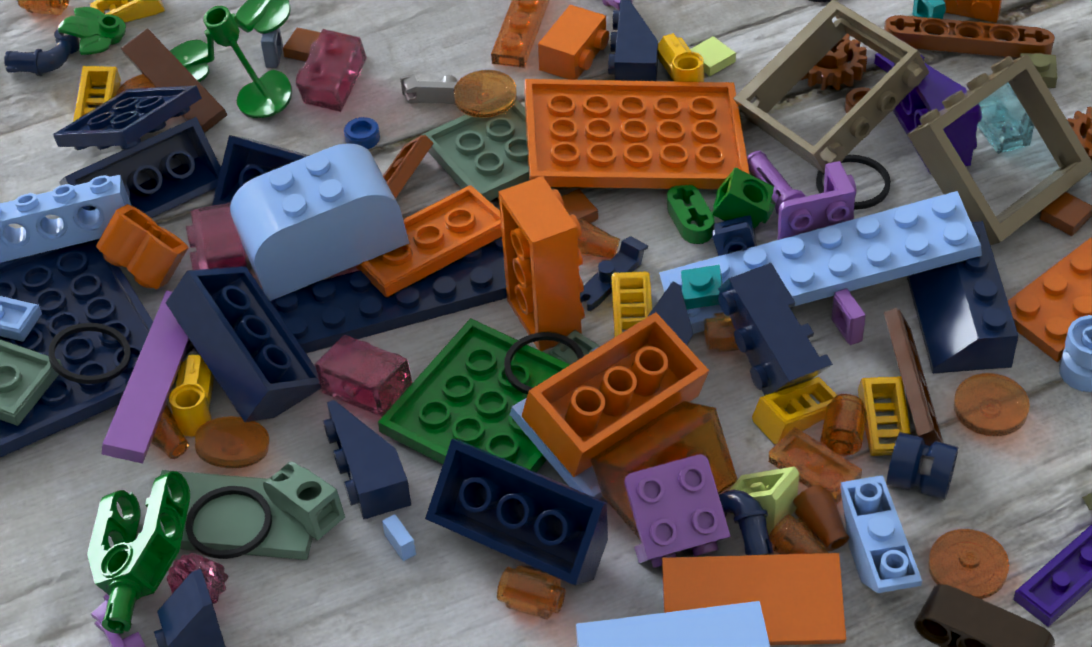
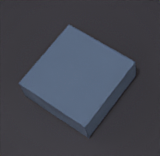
(272, 48)

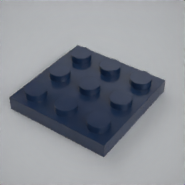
(128, 117)

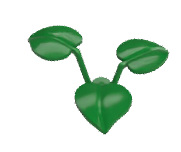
(265, 94)

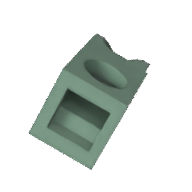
(305, 498)

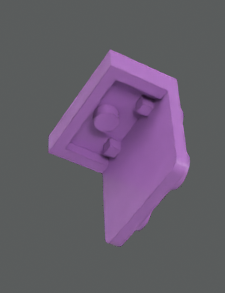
(822, 209)
(676, 509)

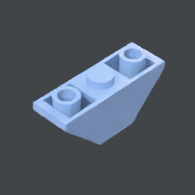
(877, 536)

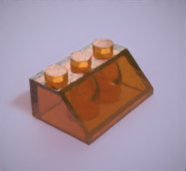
(672, 436)

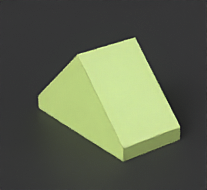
(773, 490)

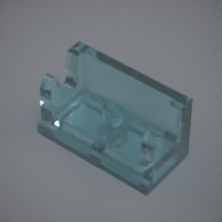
(1005, 121)

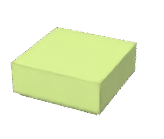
(715, 55)

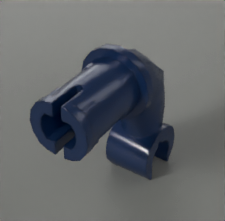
(42, 61)
(751, 521)

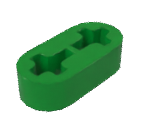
(696, 211)

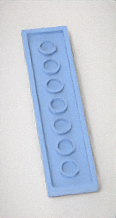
(853, 252)

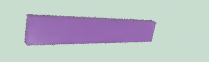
(147, 388)

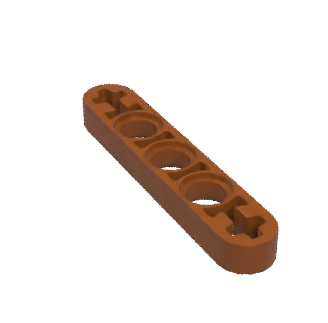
(984, 36)

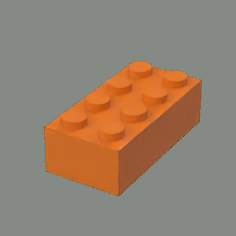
(541, 259)
(613, 392)

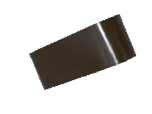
(963, 620)

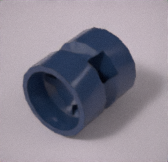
(907, 463)

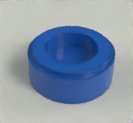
(362, 131)

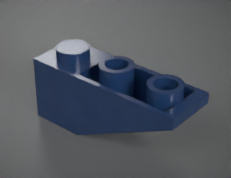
(633, 46)
(372, 464)

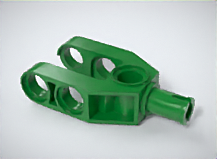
(139, 565)

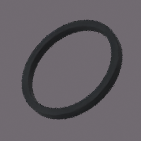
(872, 163)
(533, 338)
(83, 378)
(232, 553)

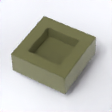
(1046, 67)

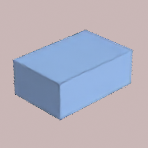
(399, 537)

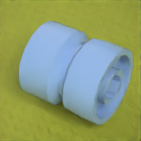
(1077, 355)

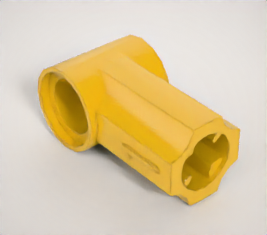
(679, 60)
(192, 395)

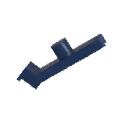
(626, 260)

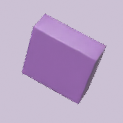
(848, 316)

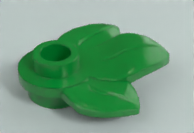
(94, 29)

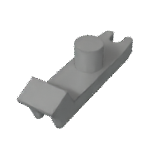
(428, 91)

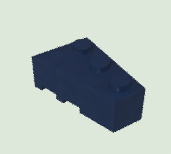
(769, 330)

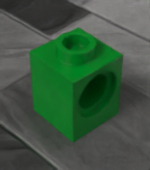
(744, 196)

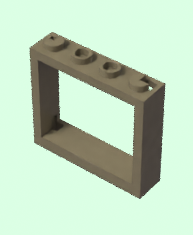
(803, 54)
(1048, 120)

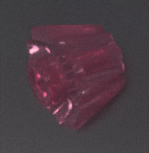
(212, 573)

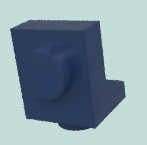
(734, 235)

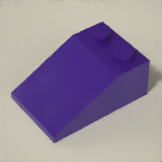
(928, 96)

